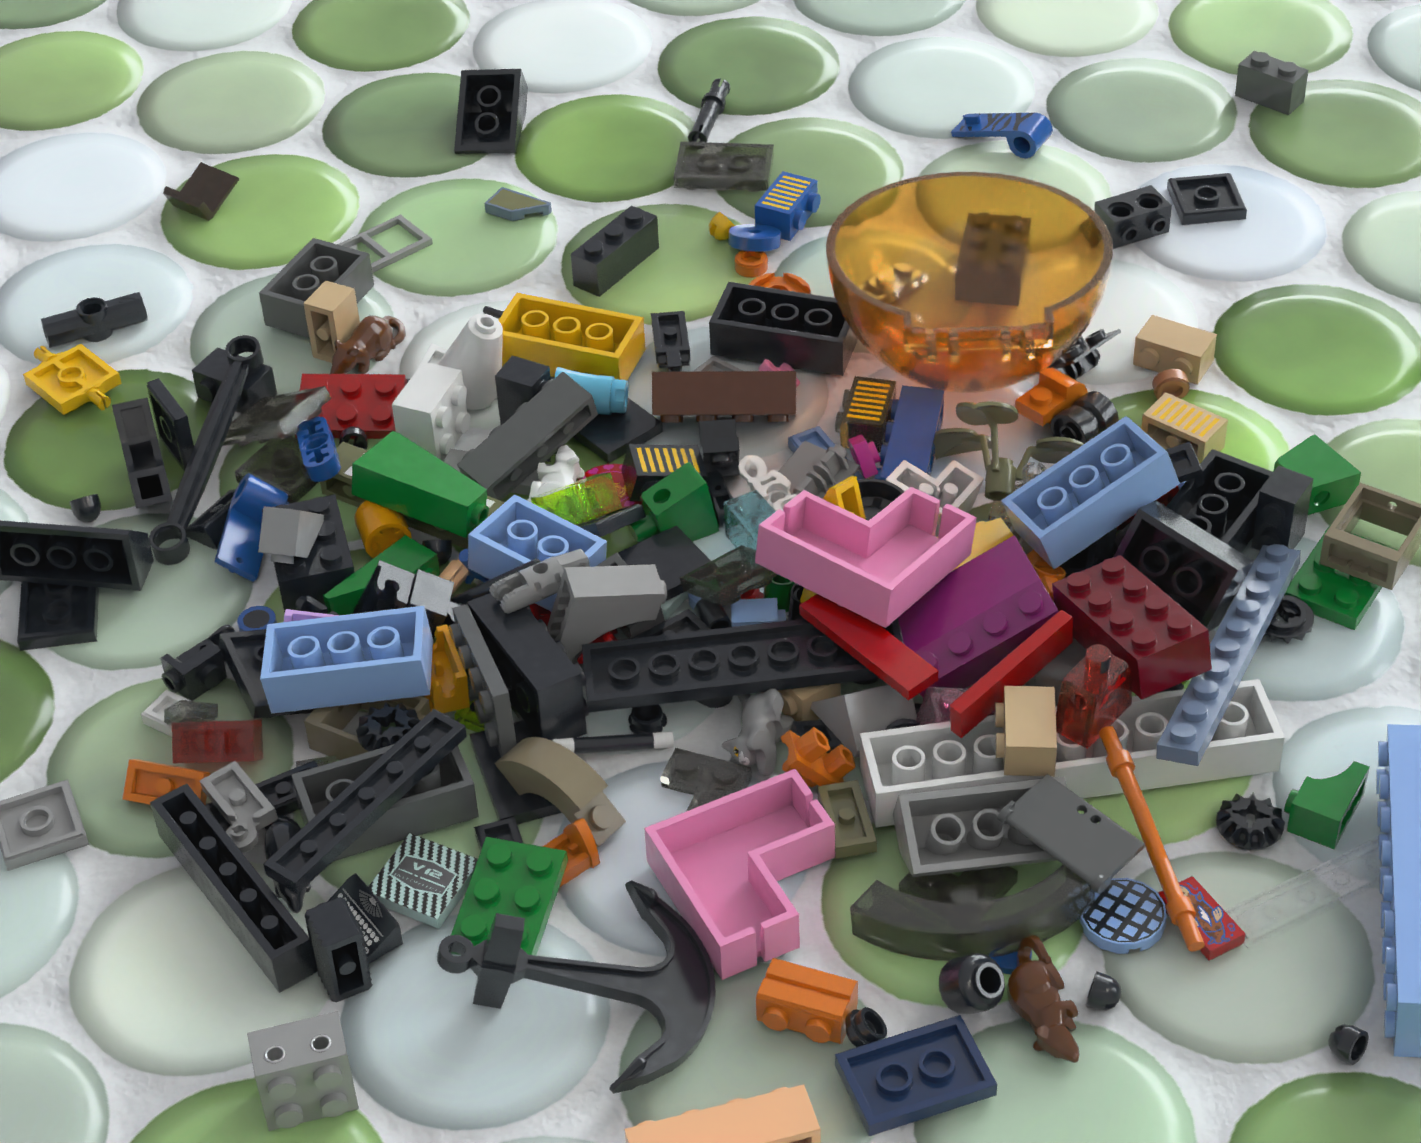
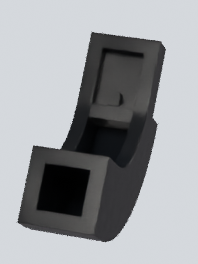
(142, 453)

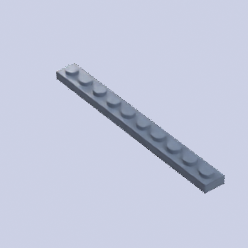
(1231, 653)

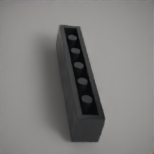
(234, 888)

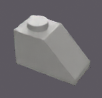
(288, 533)

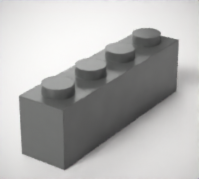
(529, 436)

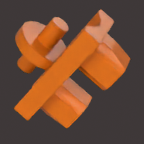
(812, 762)

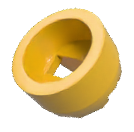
(720, 226)

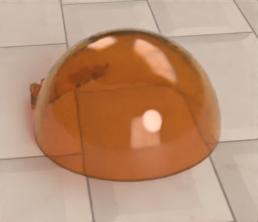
(968, 276)

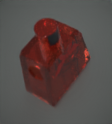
(1093, 695)

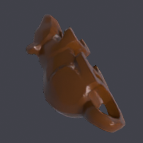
(370, 339)
(1035, 997)

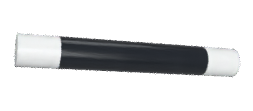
(618, 742)

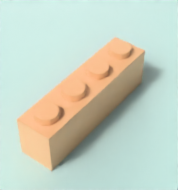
(768, 1118)

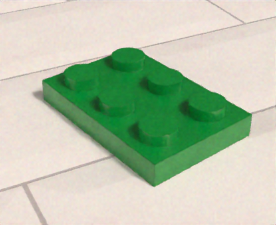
(1332, 592)
(513, 882)

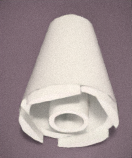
(479, 356)

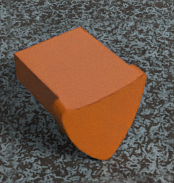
(580, 849)

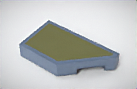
(514, 205)

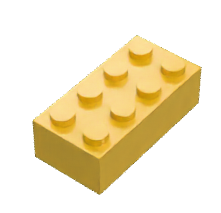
(572, 336)

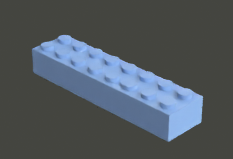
(1401, 884)

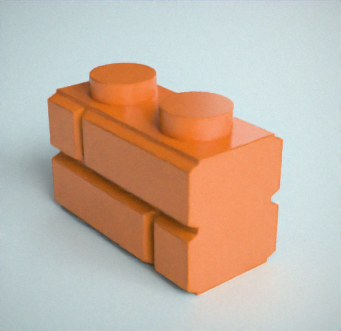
(806, 1001)

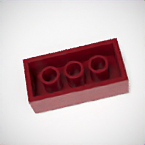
(1137, 622)

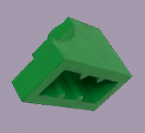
(1326, 805)

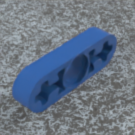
(318, 449)

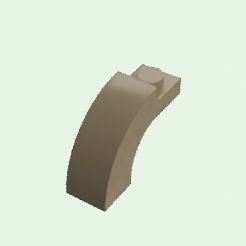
(564, 780)

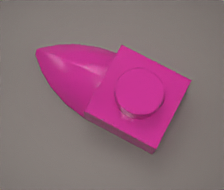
(865, 455)

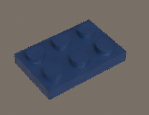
(915, 1075)

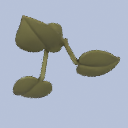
(999, 471)

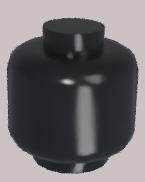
(971, 983)

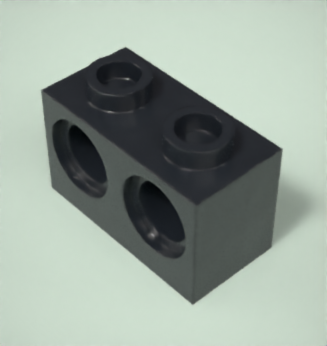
(1135, 215)

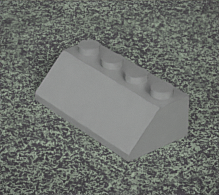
(961, 829)

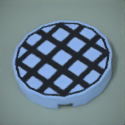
(1125, 917)

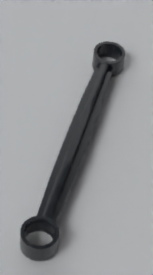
(206, 450)

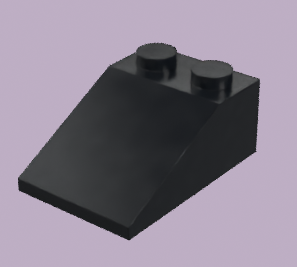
(490, 111)

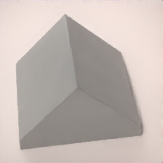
(862, 713)

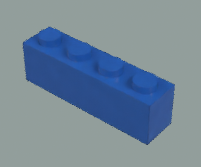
(911, 435)

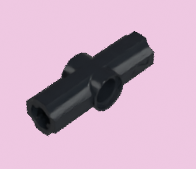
(94, 319)

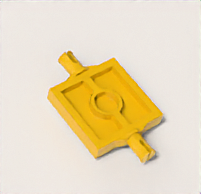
(72, 378)

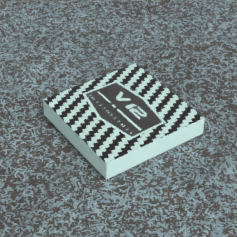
(423, 880)

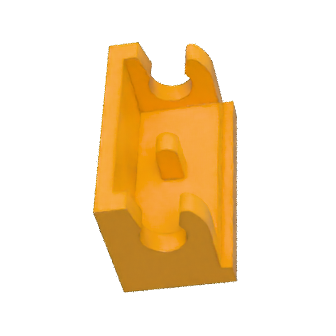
(448, 675)

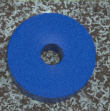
(754, 237)

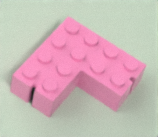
(864, 564)
(726, 864)

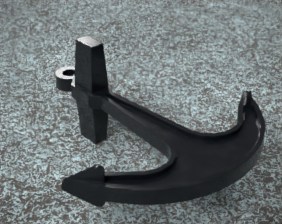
(674, 991)

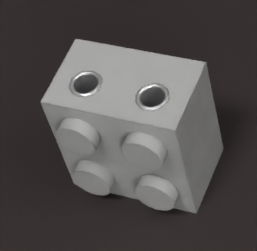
(302, 1071)

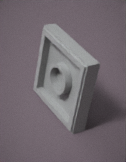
(40, 825)

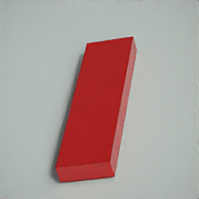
(871, 646)
(1013, 670)

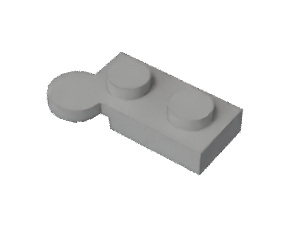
(239, 804)

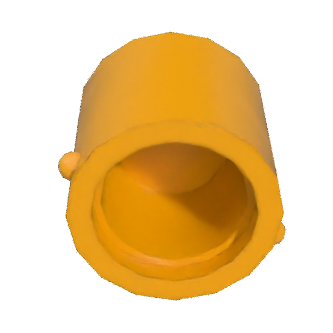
(379, 527)

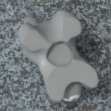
(760, 731)

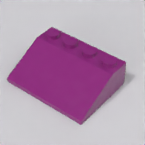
(977, 615)

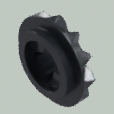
(1299, 619)
(370, 730)
(1234, 828)

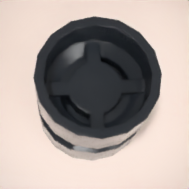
(1085, 418)

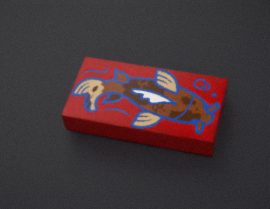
(1215, 925)

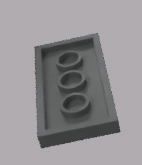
(484, 681)

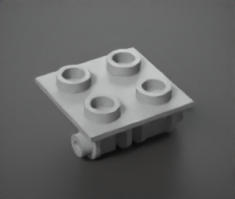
(817, 469)

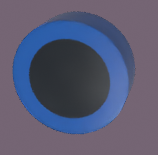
(256, 618)

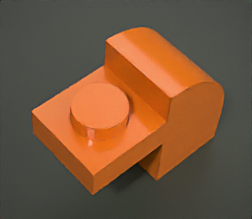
(1050, 396)

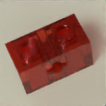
(217, 741)

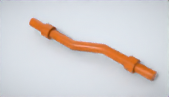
(1179, 906)

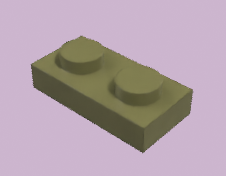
(851, 819)

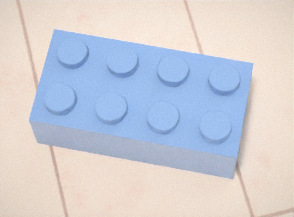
(1090, 491)
(347, 659)

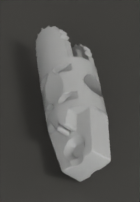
(535, 581)

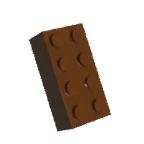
(724, 394)

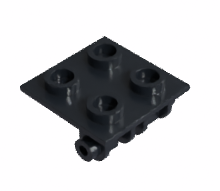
(1083, 354)

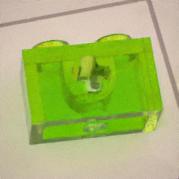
(581, 499)

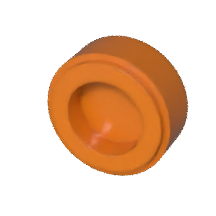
(751, 263)

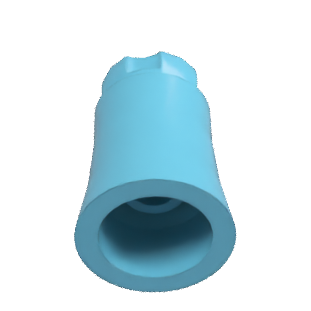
(608, 393)

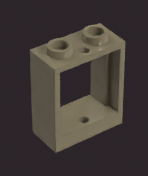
(1366, 558)
(326, 725)

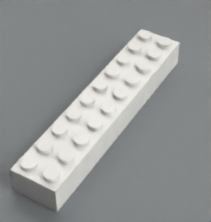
(937, 759)

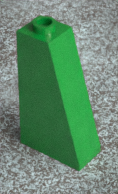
(419, 485)

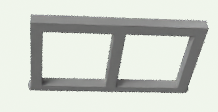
(388, 258)

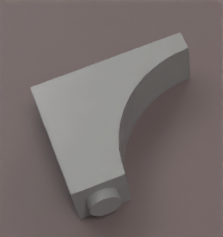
(601, 600)

